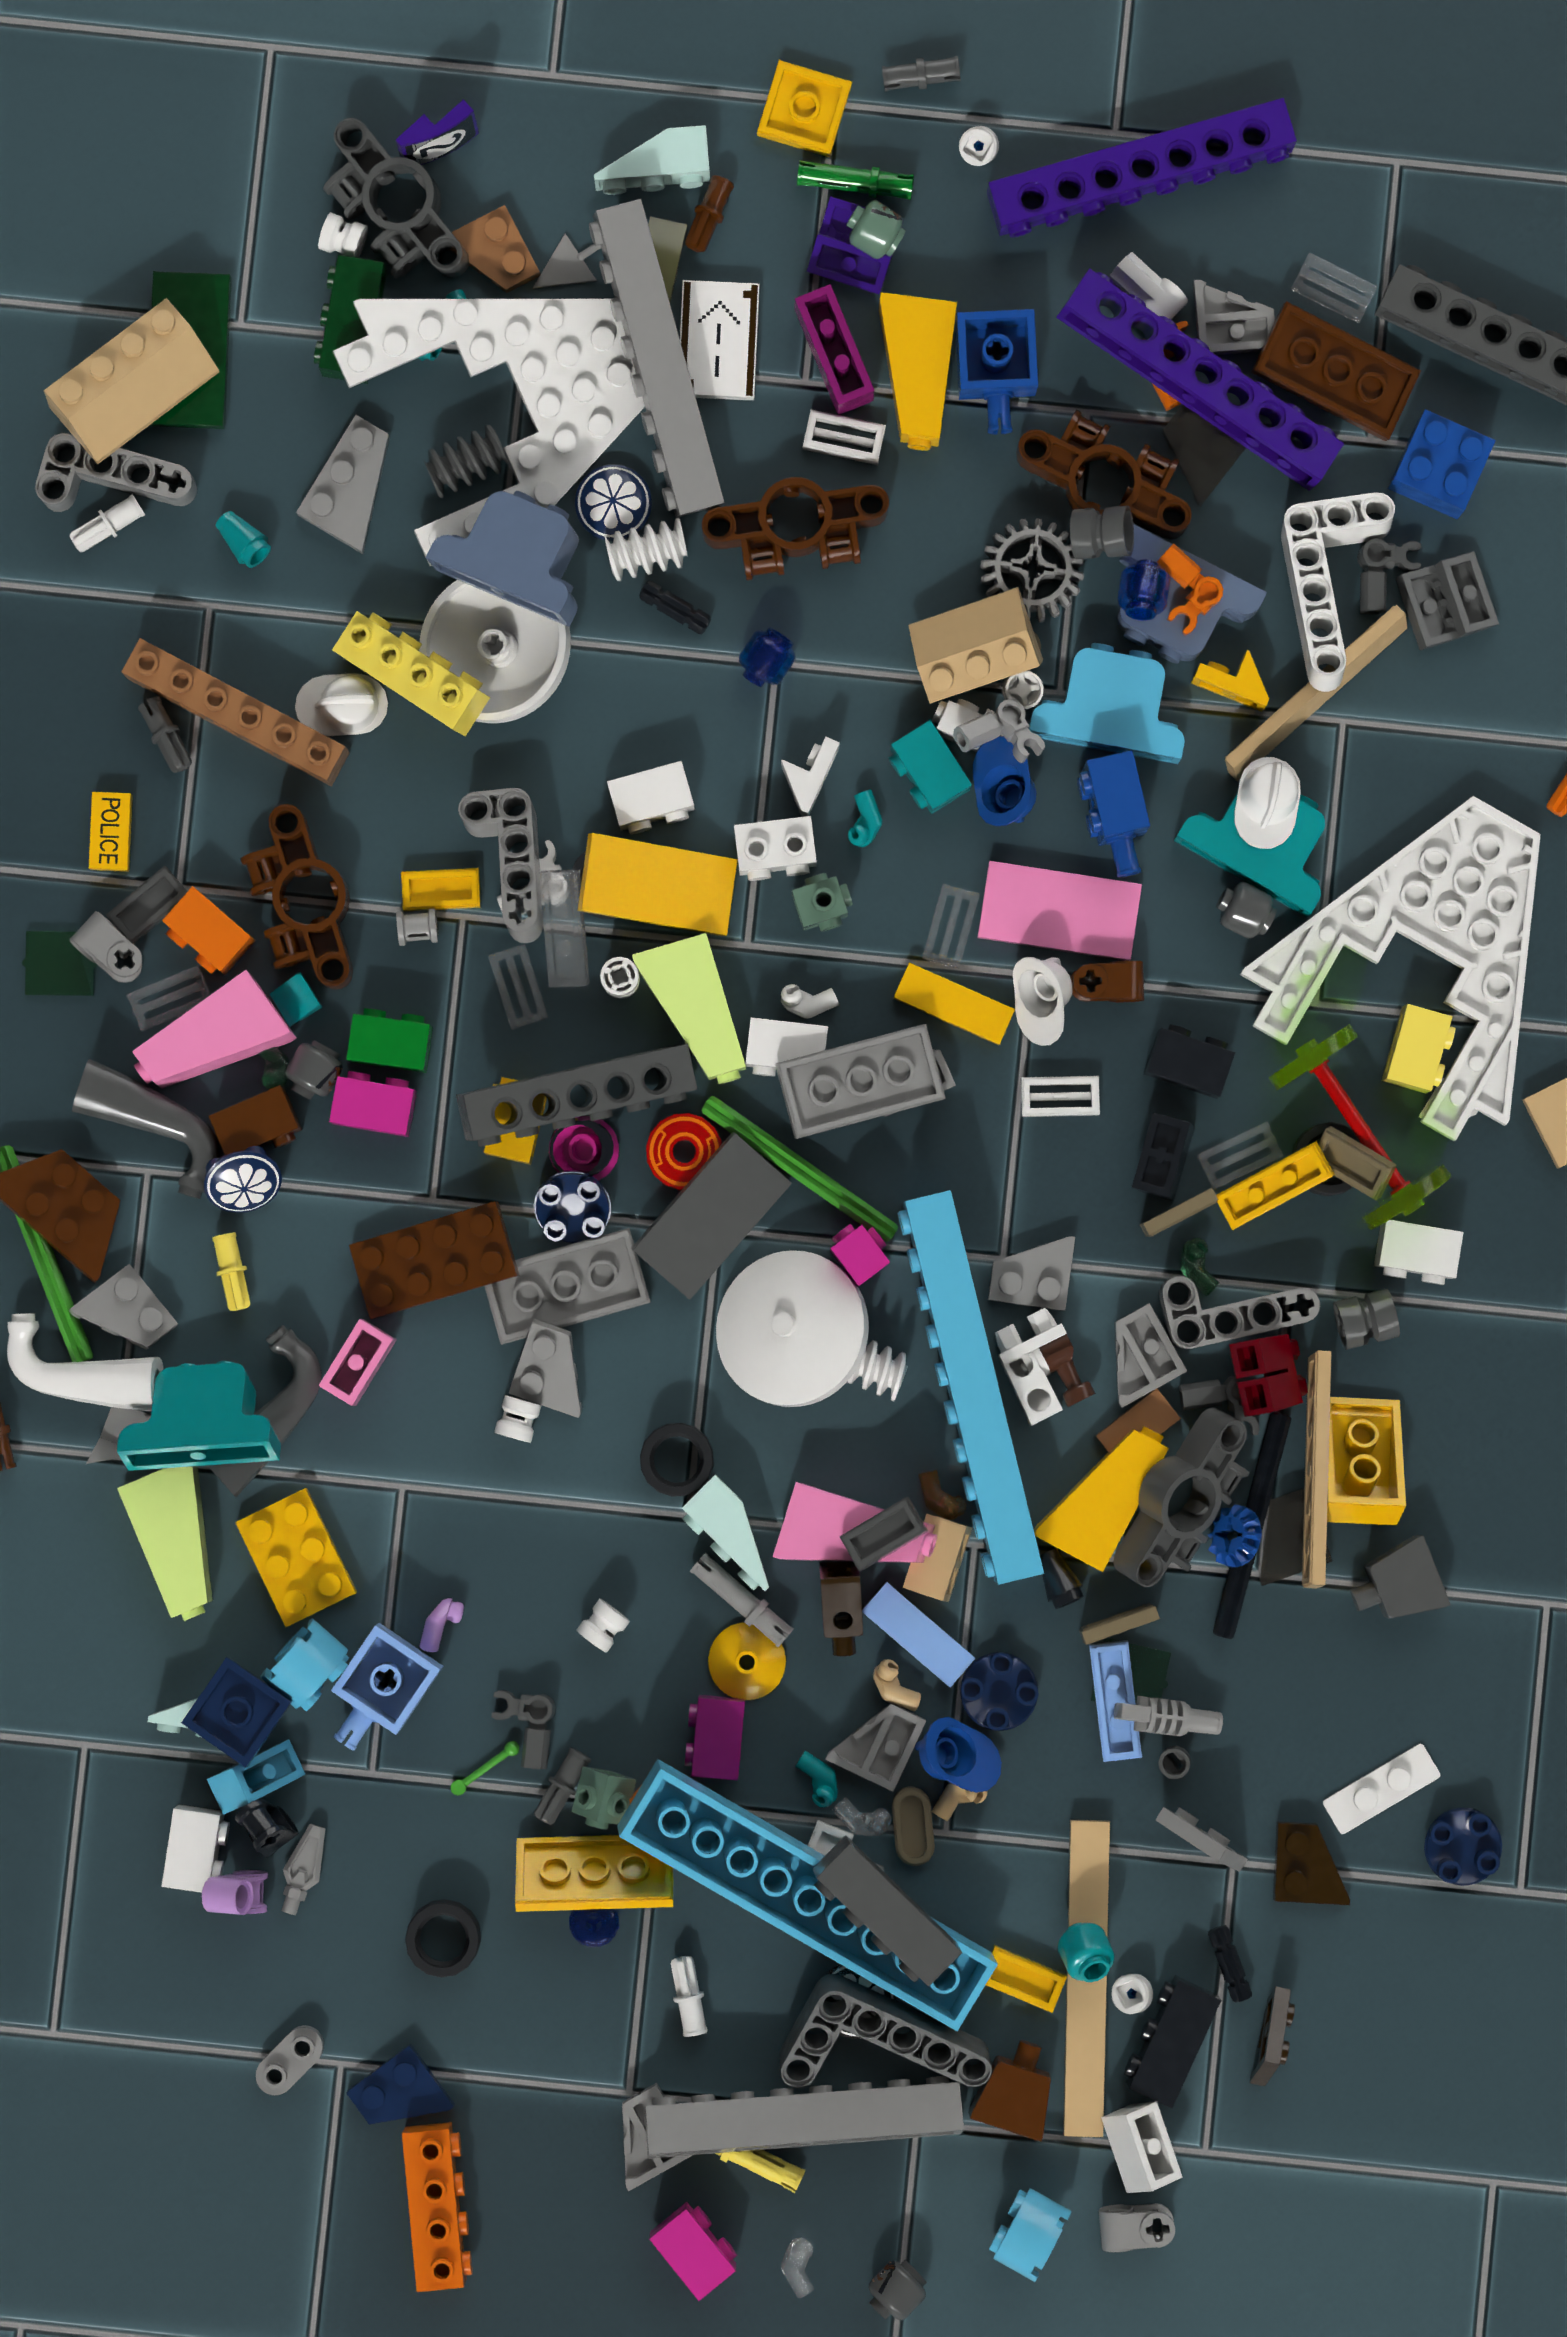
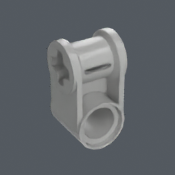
(103, 944)
(1131, 2227)

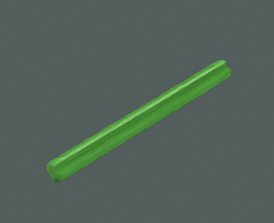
(799, 1168)
(51, 1279)

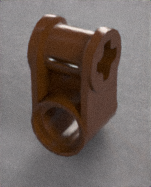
(1115, 982)

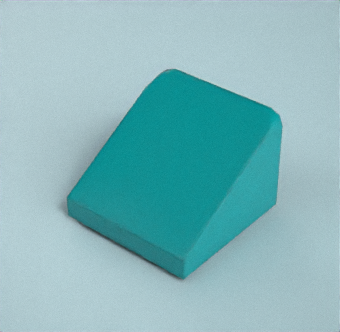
(295, 999)

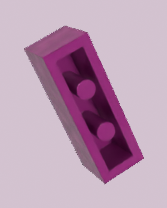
(834, 349)

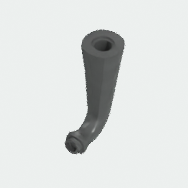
(123, 1100)
(285, 1408)

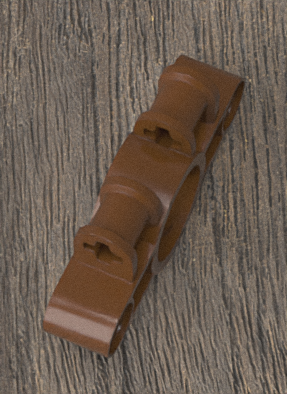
(1082, 444)
(763, 550)
(291, 857)

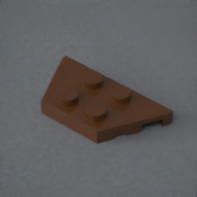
(63, 1207)

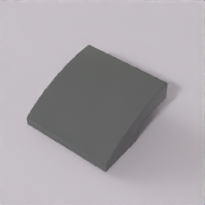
(1447, 601)

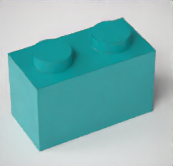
(929, 767)

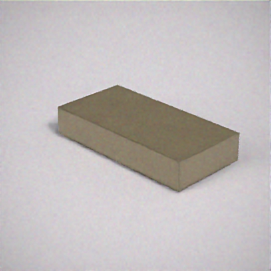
(1356, 1163)
(1179, 1213)
(1119, 1623)

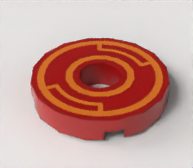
(665, 1137)

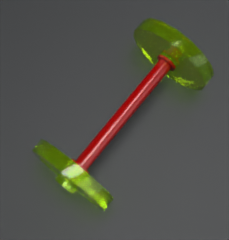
(1405, 1195)

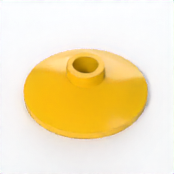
(731, 1677)

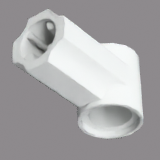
(1158, 294)

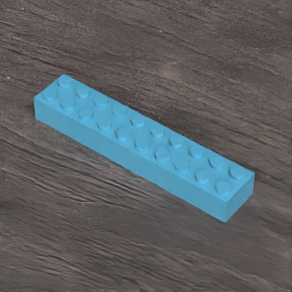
(972, 1388)
(776, 1880)

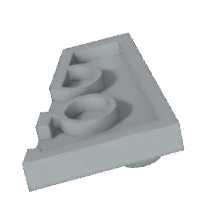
(347, 485)

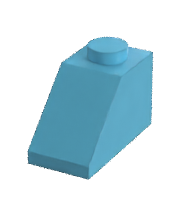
(265, 1774)

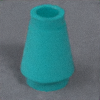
(244, 540)

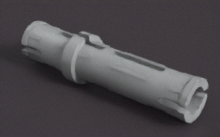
(742, 1600)

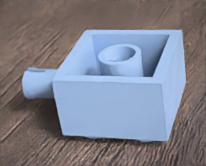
(371, 1701)

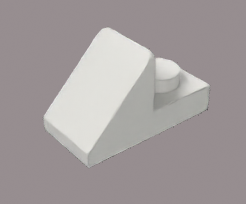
(807, 784)

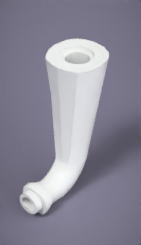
(105, 1383)

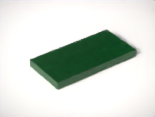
(205, 305)

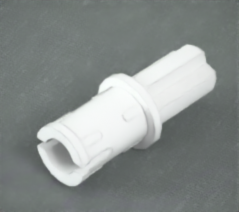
(106, 524)
(688, 1996)

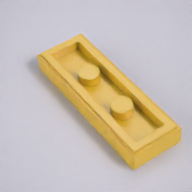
(954, 1003)
(1274, 1185)

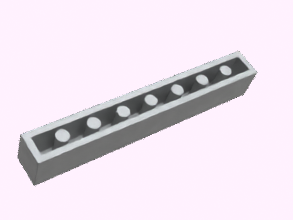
(657, 357)
(803, 2119)

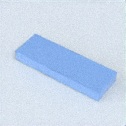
(918, 1634)
(1114, 1685)

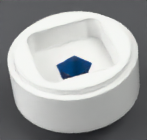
(978, 145)
(1132, 1993)

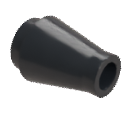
(1059, 1580)

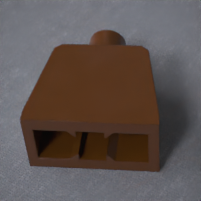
(1015, 2094)

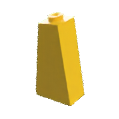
(918, 360)
(1104, 1501)

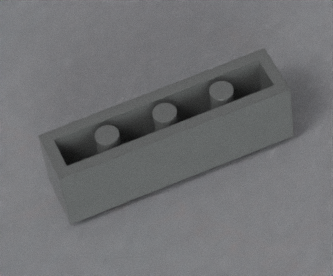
(886, 1911)

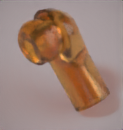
(938, 1501)

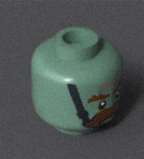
(875, 229)

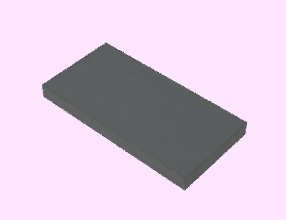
(711, 1215)

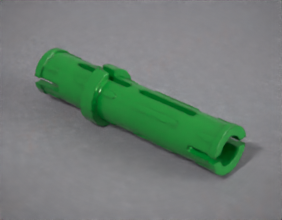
(854, 179)

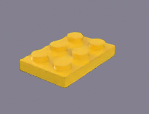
(296, 1557)

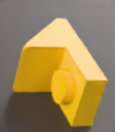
(1243, 688)

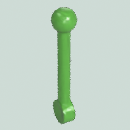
(459, 1786)

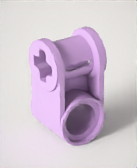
(235, 1893)

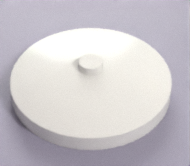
(499, 644)
(792, 1328)

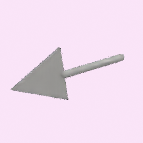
(567, 266)

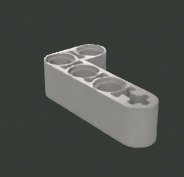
(117, 477)
(512, 865)
(1241, 1312)

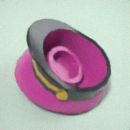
(585, 1148)

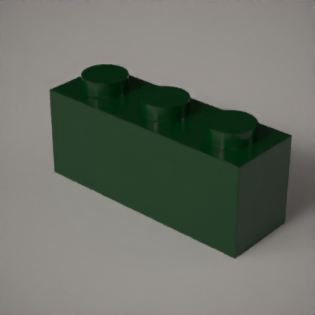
(349, 281)

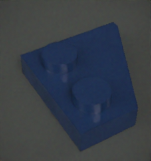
(399, 2090)

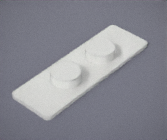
(1381, 1788)

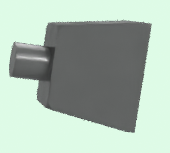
(1402, 1581)

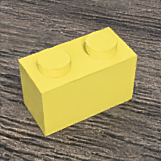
(1418, 1049)

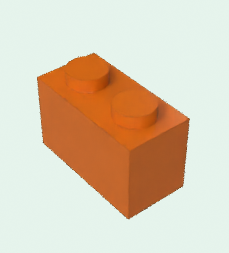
(208, 931)

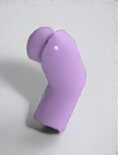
(435, 1623)

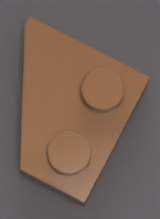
(497, 250)

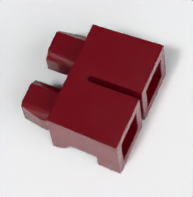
(1275, 1360)

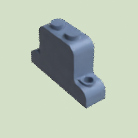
(515, 555)
(1238, 604)

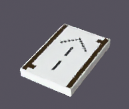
(720, 337)

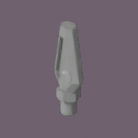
(303, 1868)

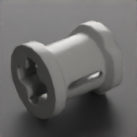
(417, 927)

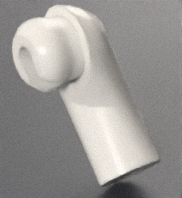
(805, 1004)

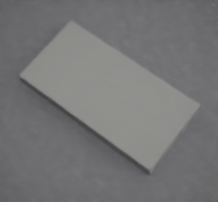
(860, 1081)
(569, 1286)

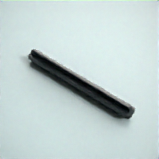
(1257, 1501)

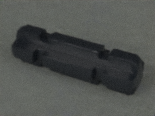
(675, 607)
(1230, 1963)

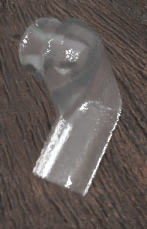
(862, 1823)
(794, 2265)

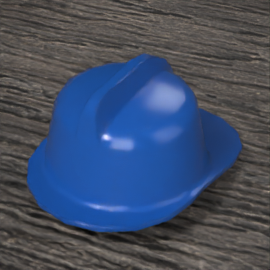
(1002, 784)
(959, 1755)

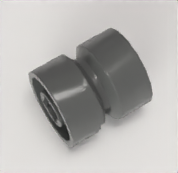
(1102, 532)
(1365, 1319)

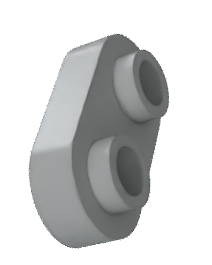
(289, 2060)

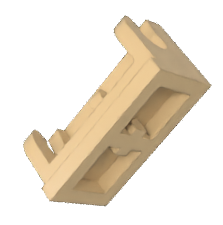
(939, 1571)

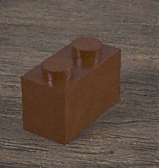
(257, 1122)

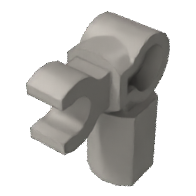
(1008, 722)

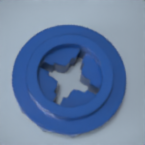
(1240, 1549)

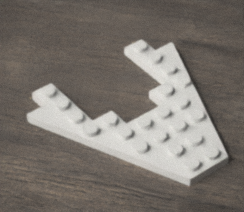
(561, 359)
(1464, 897)

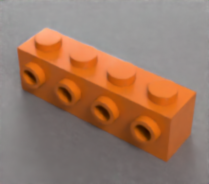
(435, 2206)

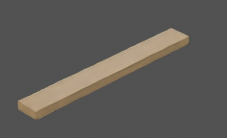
(1086, 2000)

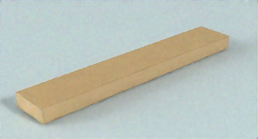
(1309, 699)
(1316, 1470)

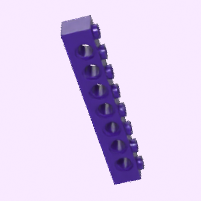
(1267, 120)
(1179, 379)

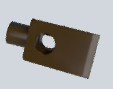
(841, 1593)

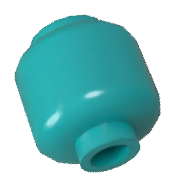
(1086, 1952)

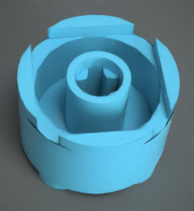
(306, 1665)
(1030, 2234)

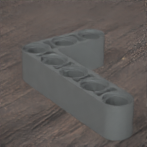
(879, 2030)

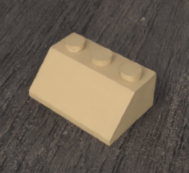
(974, 645)

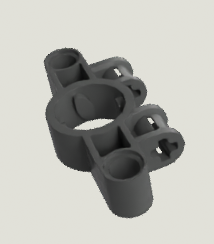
(364, 176)
(1159, 1539)

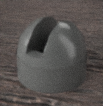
(1168, 1765)

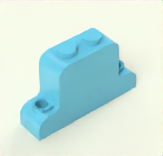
(1112, 706)

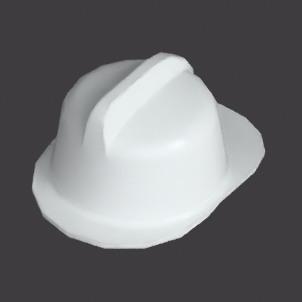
(342, 704)
(1267, 802)
(1040, 998)

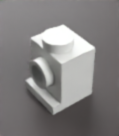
(953, 714)

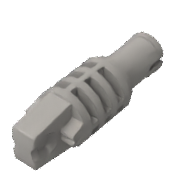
(1168, 1717)

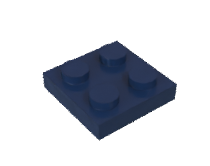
(236, 1712)

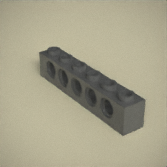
(1469, 340)
(479, 1106)

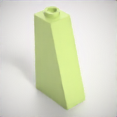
(693, 998)
(172, 1534)

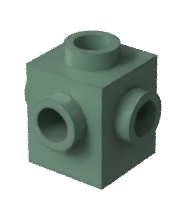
(812, 914)
(602, 1796)

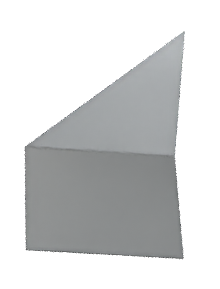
(116, 1421)

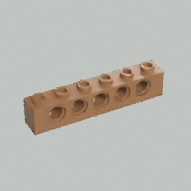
(235, 712)

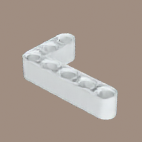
(1316, 578)

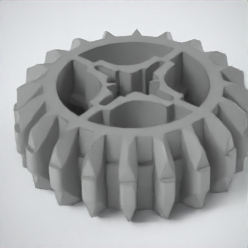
(1049, 571)

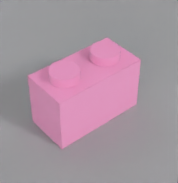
(357, 1362)

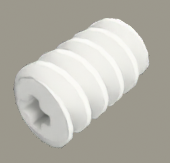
(646, 549)
(881, 1369)

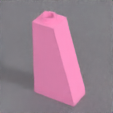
(213, 1034)
(820, 1517)

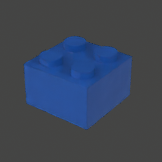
(1441, 464)

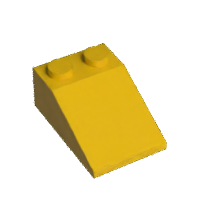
(1365, 1462)

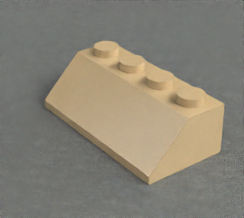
(131, 381)

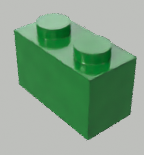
(390, 1042)

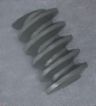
(465, 460)

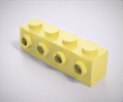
(411, 673)

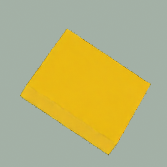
(804, 108)

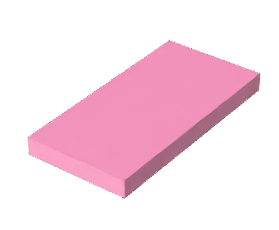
(1059, 911)

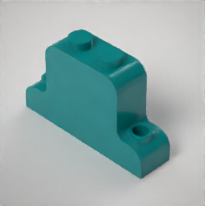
(1272, 870)
(200, 1420)

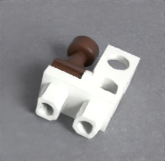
(1036, 1358)

